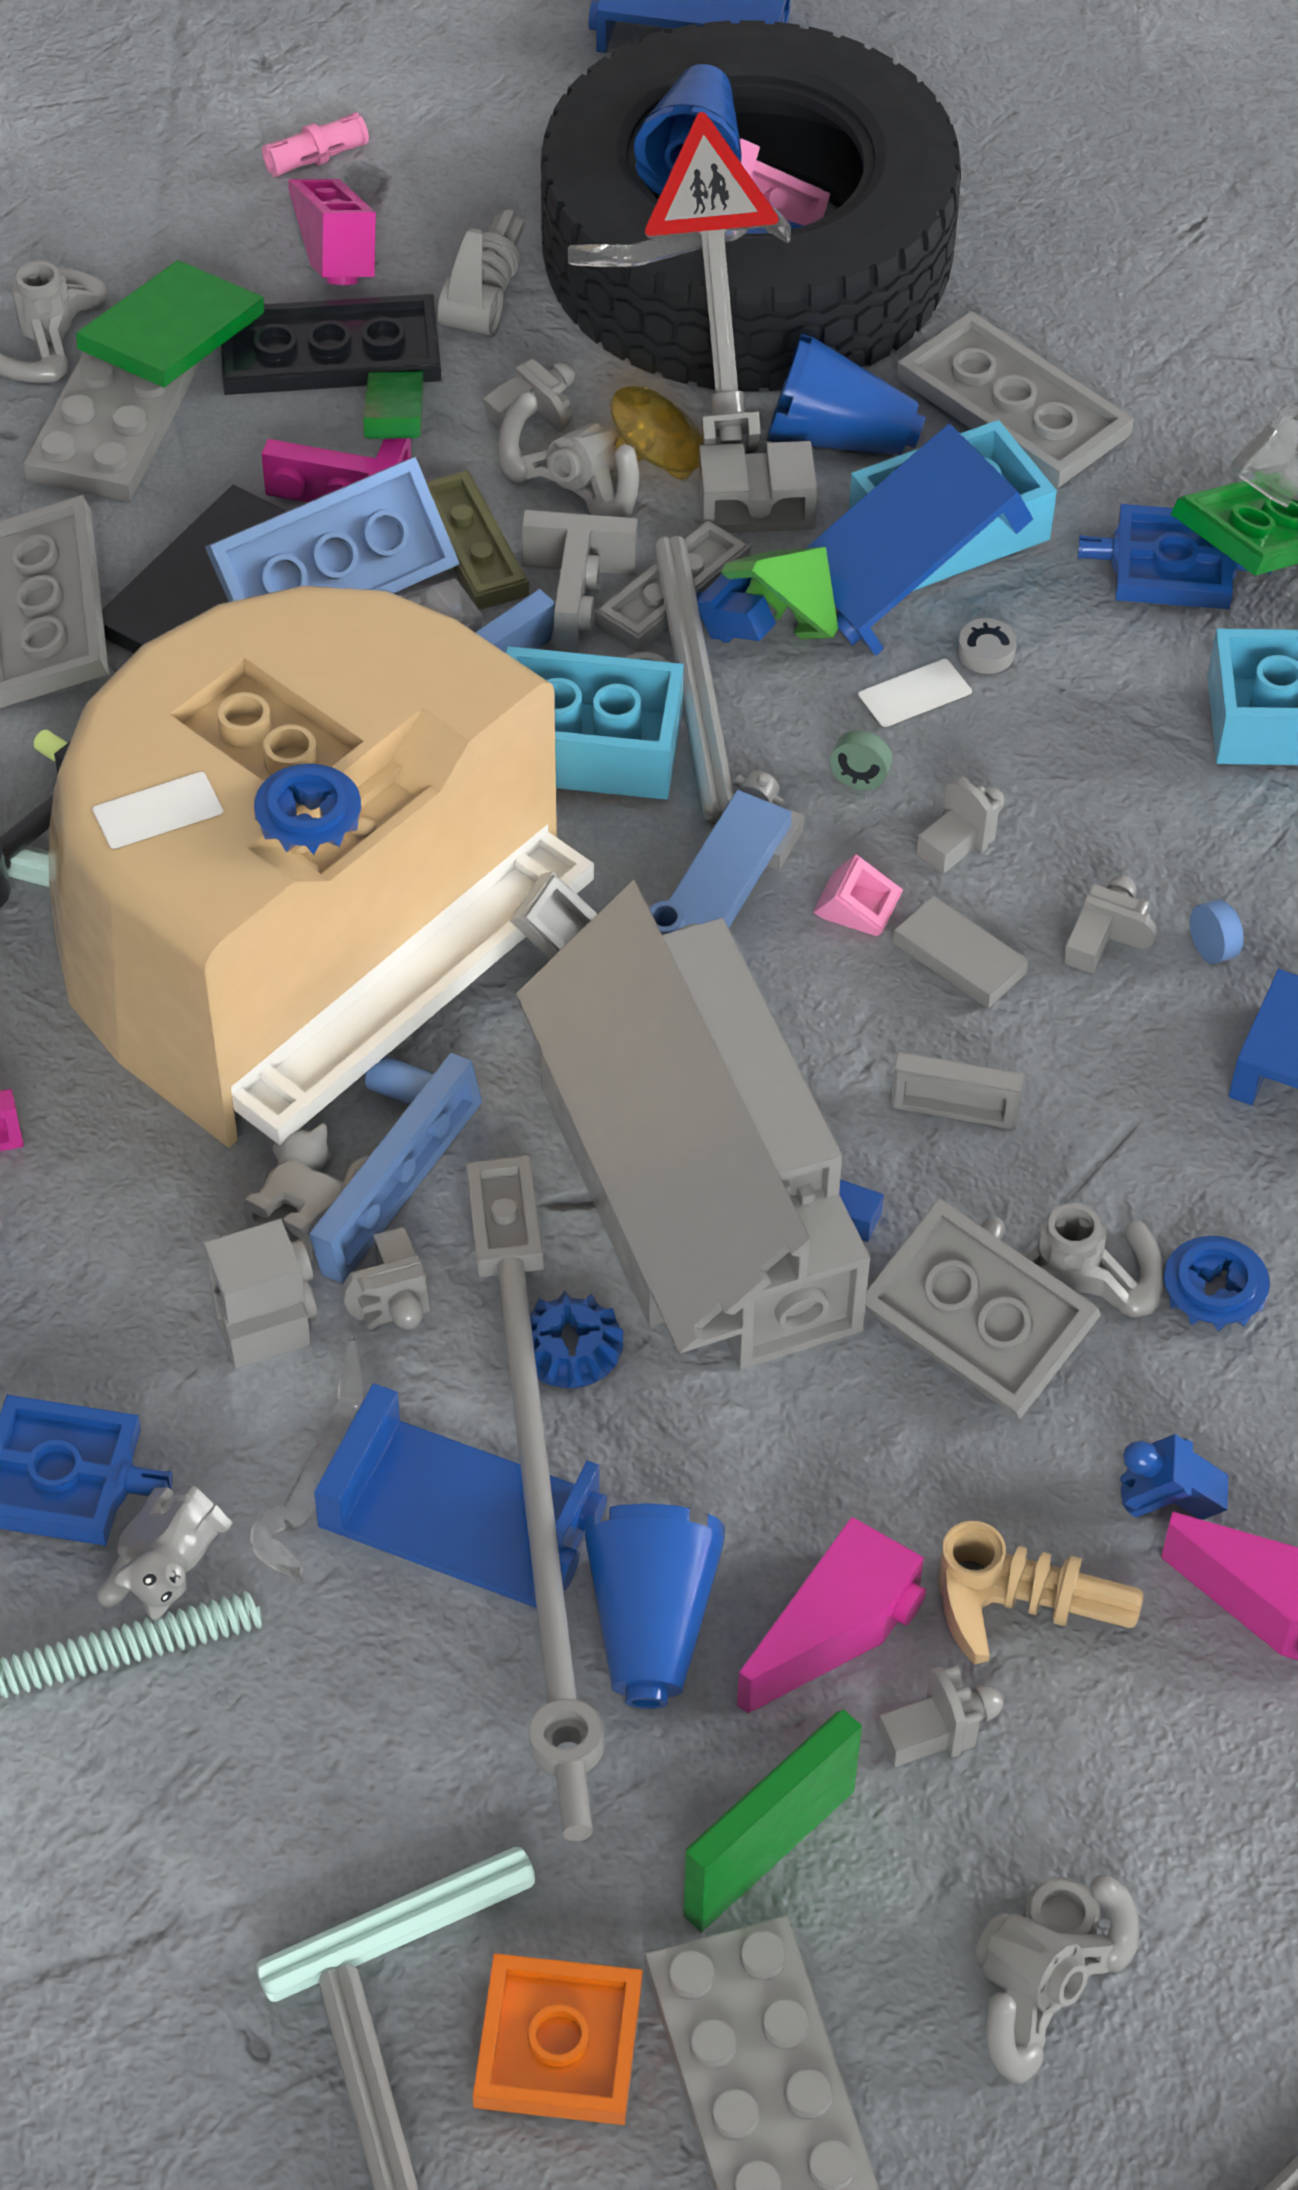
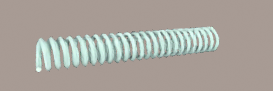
(88, 1653)

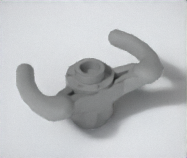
(45, 306)
(574, 461)
(1075, 1254)
(1046, 1972)

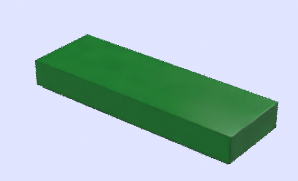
(393, 405)

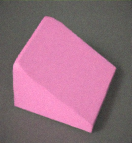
(858, 897)

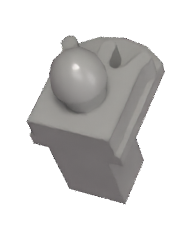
(543, 384)
(965, 824)
(1109, 915)
(393, 1288)
(940, 1722)

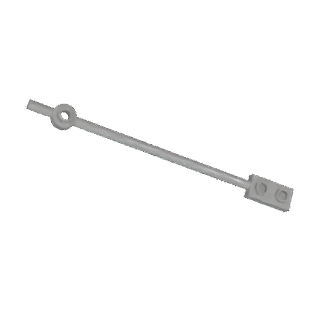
(509, 1246)

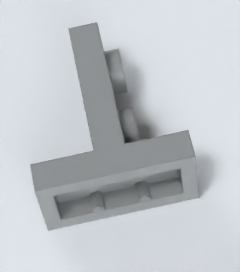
(582, 549)

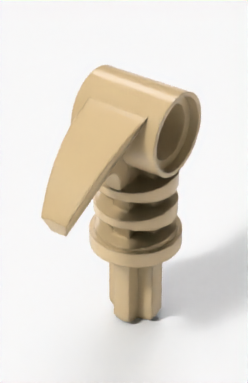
(1015, 1578)

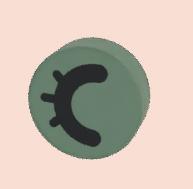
(861, 760)

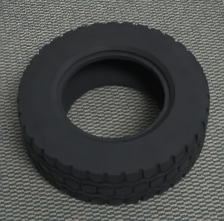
(818, 114)

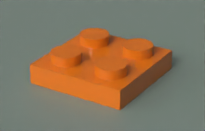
(558, 2039)

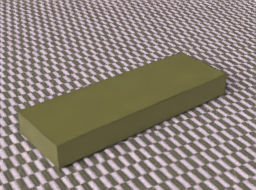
(485, 558)

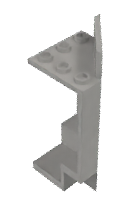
(697, 1136)

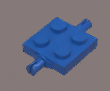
(1163, 560)
(68, 1468)

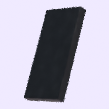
(332, 344)
(182, 577)

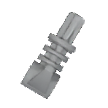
(481, 271)

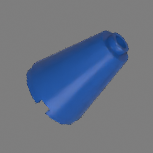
(668, 125)
(842, 405)
(651, 1594)

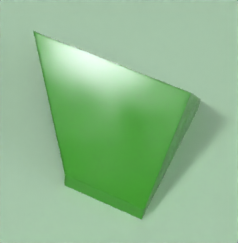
(795, 581)

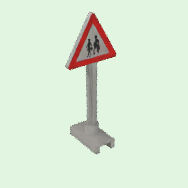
(708, 197)

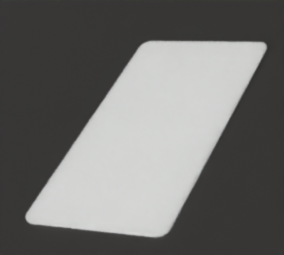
(915, 692)
(157, 810)

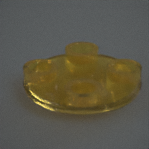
(656, 430)

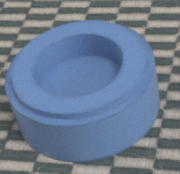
(1216, 931)

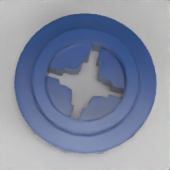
(313, 787)
(1203, 1260)
(598, 1341)

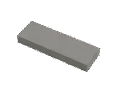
(638, 610)

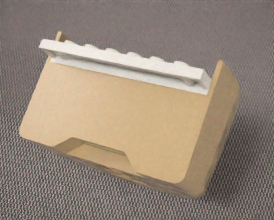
(291, 973)

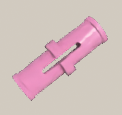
(315, 144)

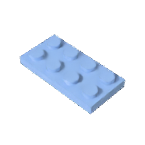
(358, 537)

